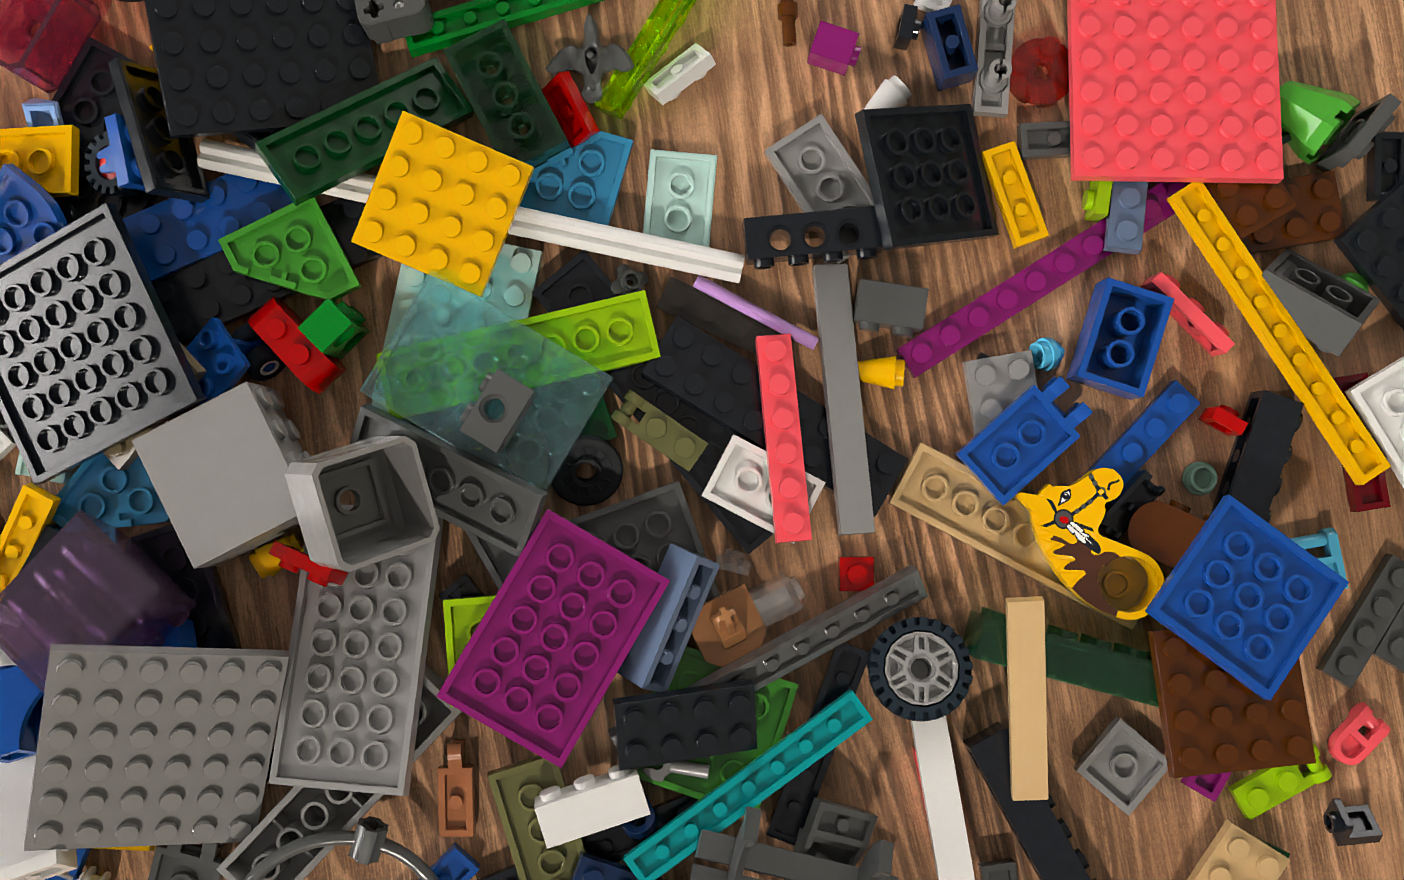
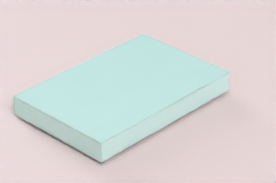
(680, 196)

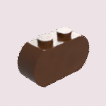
(1164, 530)

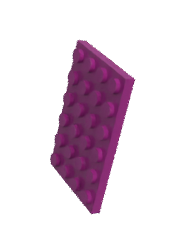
(553, 638)

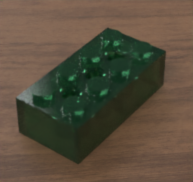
(498, 49)

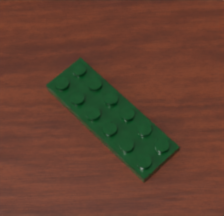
(358, 130)

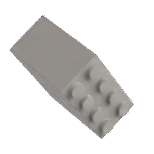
(225, 473)

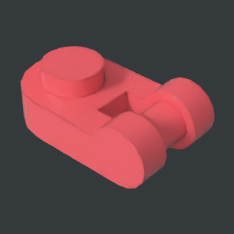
(1348, 744)

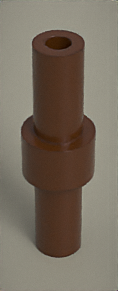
(788, 14)

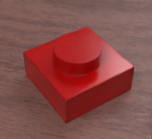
(1224, 420)
(855, 573)

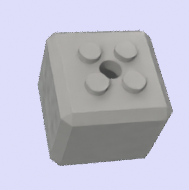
(390, 506)

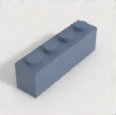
(668, 629)

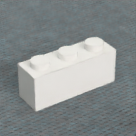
(590, 805)

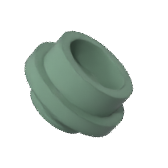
(1199, 478)

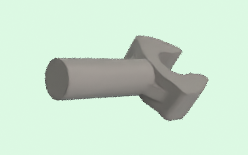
(681, 767)

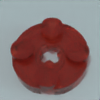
(1037, 91)

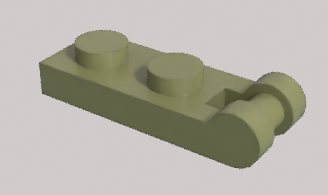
(660, 431)

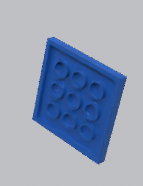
(1247, 597)

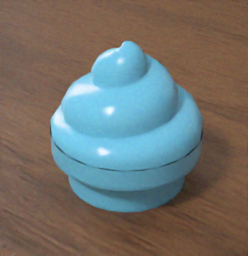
(1046, 353)

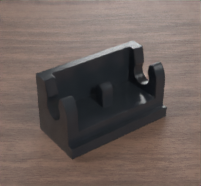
(1135, 493)

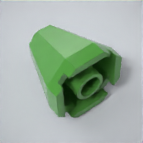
(1313, 117)

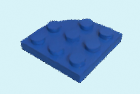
(25, 212)

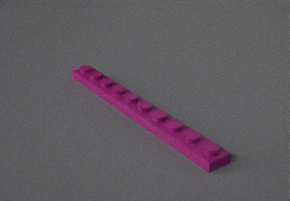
(1024, 288)

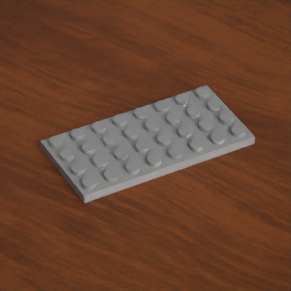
(357, 676)

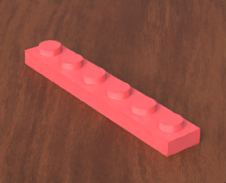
(783, 439)

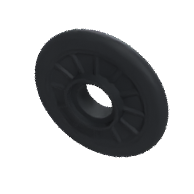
(603, 482)

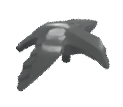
(591, 61)

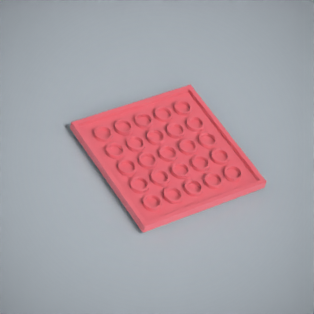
(1174, 91)

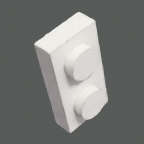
(679, 74)

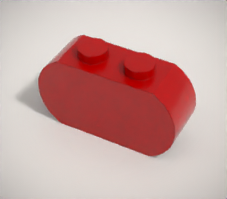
(279, 330)

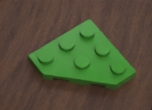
(294, 252)

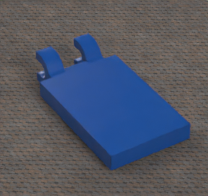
(1023, 440)

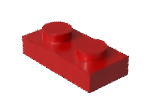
(570, 109)
(294, 560)

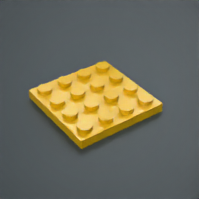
(442, 203)

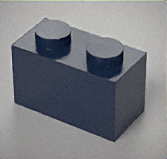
(948, 47)

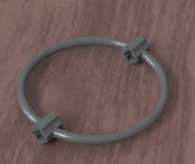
(365, 848)

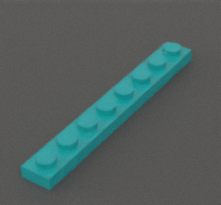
(748, 786)

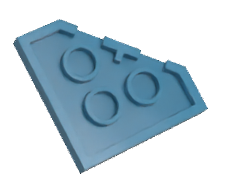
(581, 179)
(111, 495)

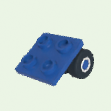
(230, 356)

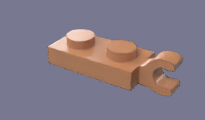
(456, 793)

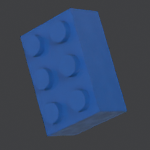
(1120, 338)

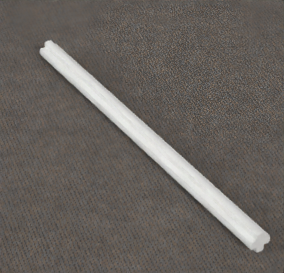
(527, 222)

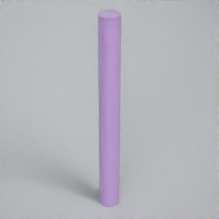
(755, 312)

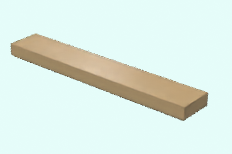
(1027, 697)

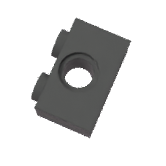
(498, 432)

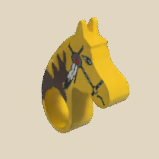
(1067, 533)

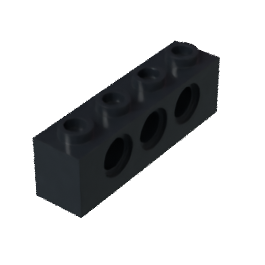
(794, 226)

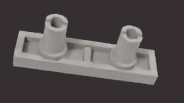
(993, 58)

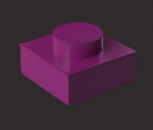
(1207, 785)

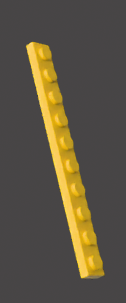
(1278, 333)

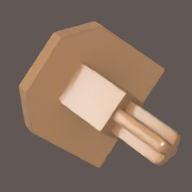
(729, 627)

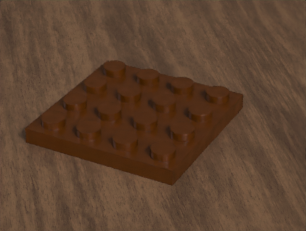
(1218, 722)

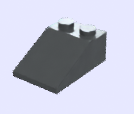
(1319, 301)

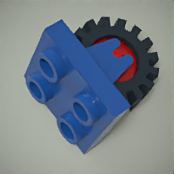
(114, 161)

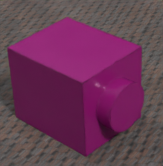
(834, 48)

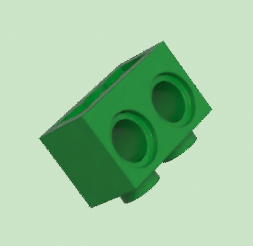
(335, 328)

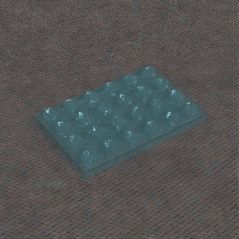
(447, 351)

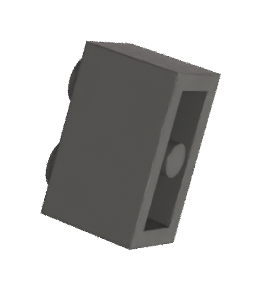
(889, 307)

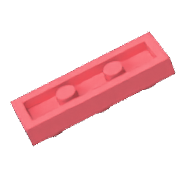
(1191, 315)

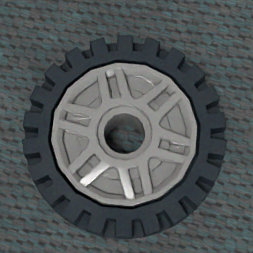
(946, 662)

